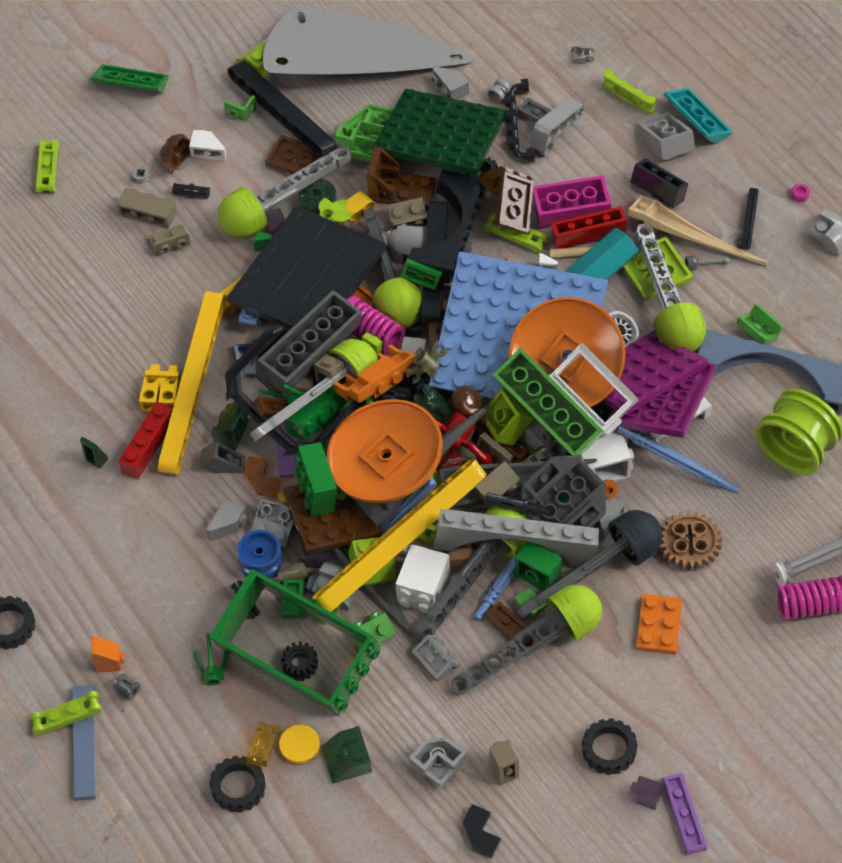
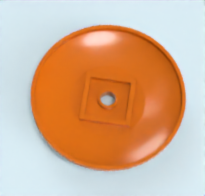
(561, 327)
(378, 429)

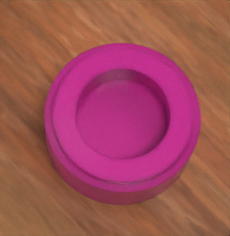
(800, 192)

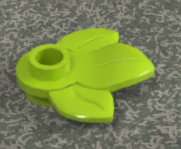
(335, 211)

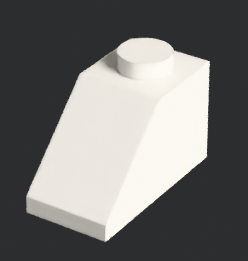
(206, 146)

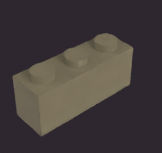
(146, 208)

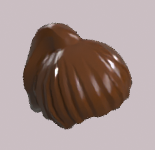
(175, 151)
(467, 402)

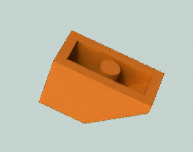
(106, 655)

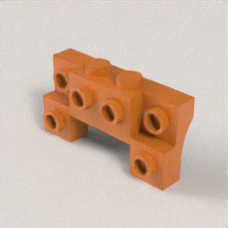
(377, 377)

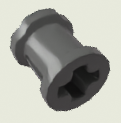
(126, 686)

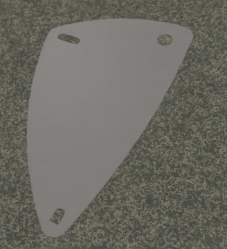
(351, 45)

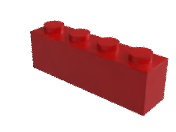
(587, 227)
(146, 441)

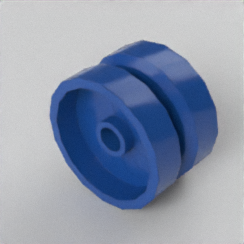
(260, 552)

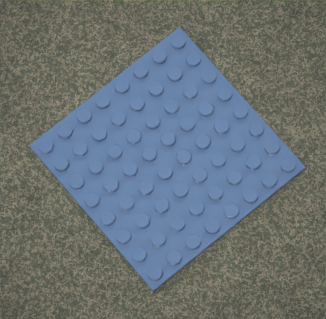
(484, 310)

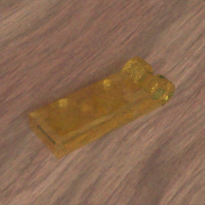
(262, 744)

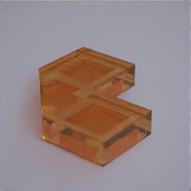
(263, 485)

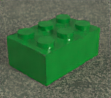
(315, 479)

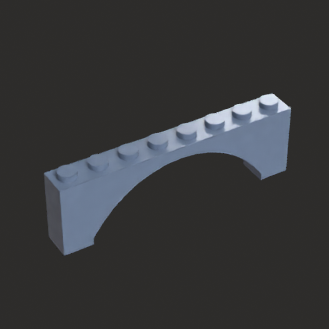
(731, 351)

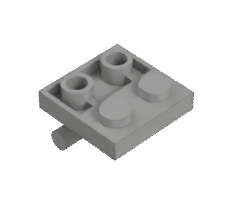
(275, 519)

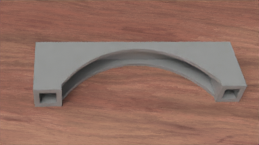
(459, 528)

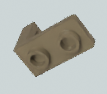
(327, 367)

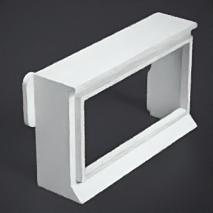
(614, 421)

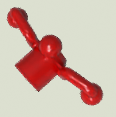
(482, 458)

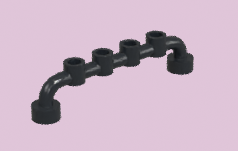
(512, 128)

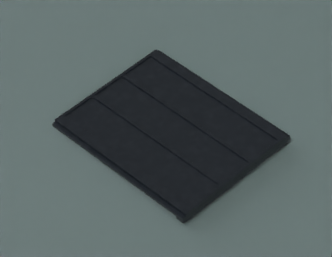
(303, 266)

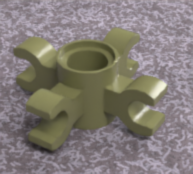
(426, 362)

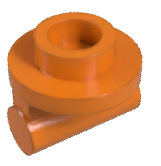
(611, 488)

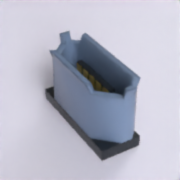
(310, 582)

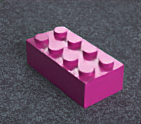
(569, 199)

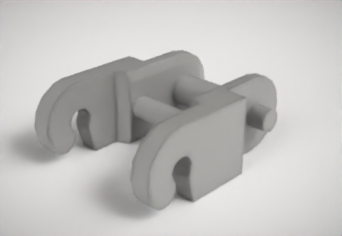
(583, 50)

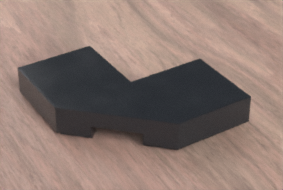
(480, 840)

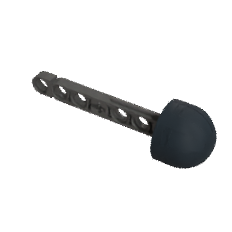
(634, 534)

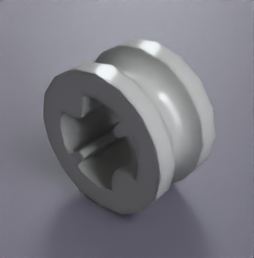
(138, 170)

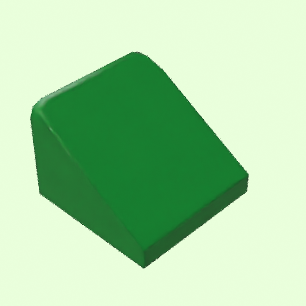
(261, 240)

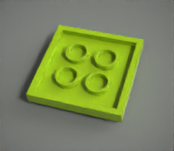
(639, 275)

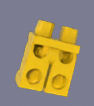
(159, 387)

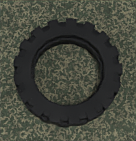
(27, 627)
(614, 727)
(241, 803)

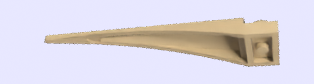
(663, 219)

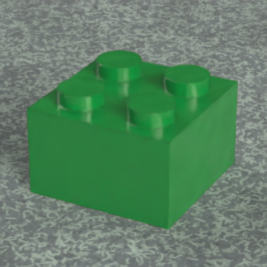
(538, 566)

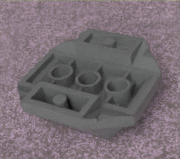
(571, 475)

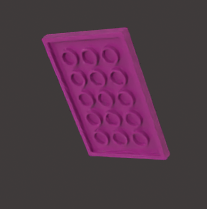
(653, 370)
(672, 410)

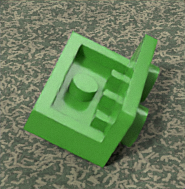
(760, 325)
(376, 625)

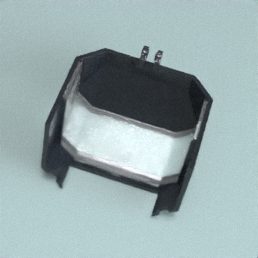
(244, 384)

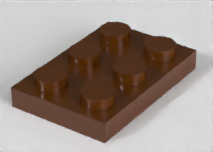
(290, 156)

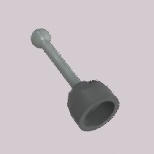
(693, 263)

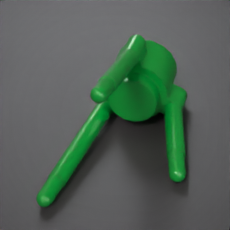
(290, 398)
(212, 674)

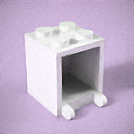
(612, 457)
(422, 577)

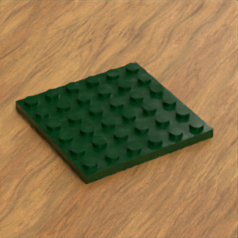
(440, 131)

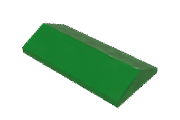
(130, 78)

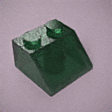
(231, 426)
(346, 755)

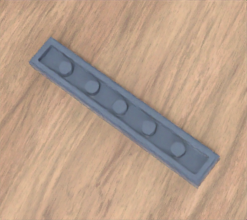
(84, 751)

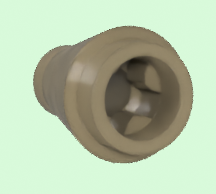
(294, 572)

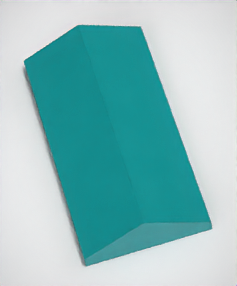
(699, 114)
(606, 256)

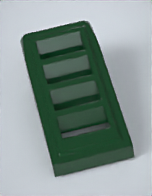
(93, 453)

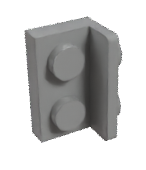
(435, 656)

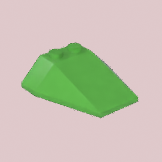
(362, 131)

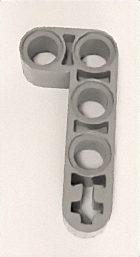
(553, 124)

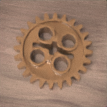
(708, 540)

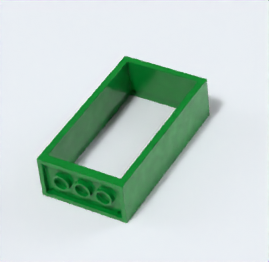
(242, 605)

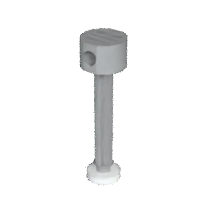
(805, 562)

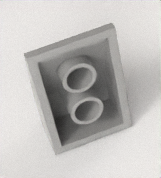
(667, 136)

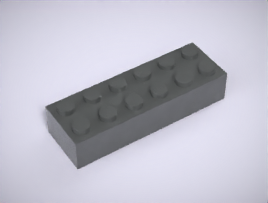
(309, 341)

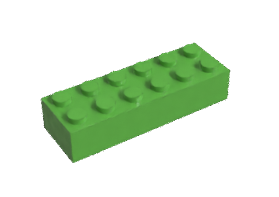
(548, 403)

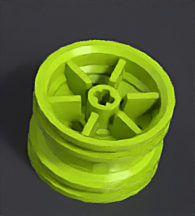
(798, 431)

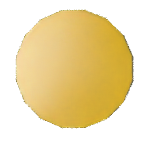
(299, 744)

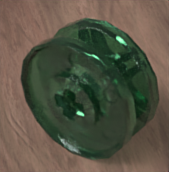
(314, 193)
(433, 403)

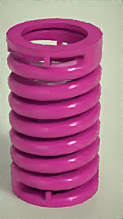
(377, 325)
(809, 602)

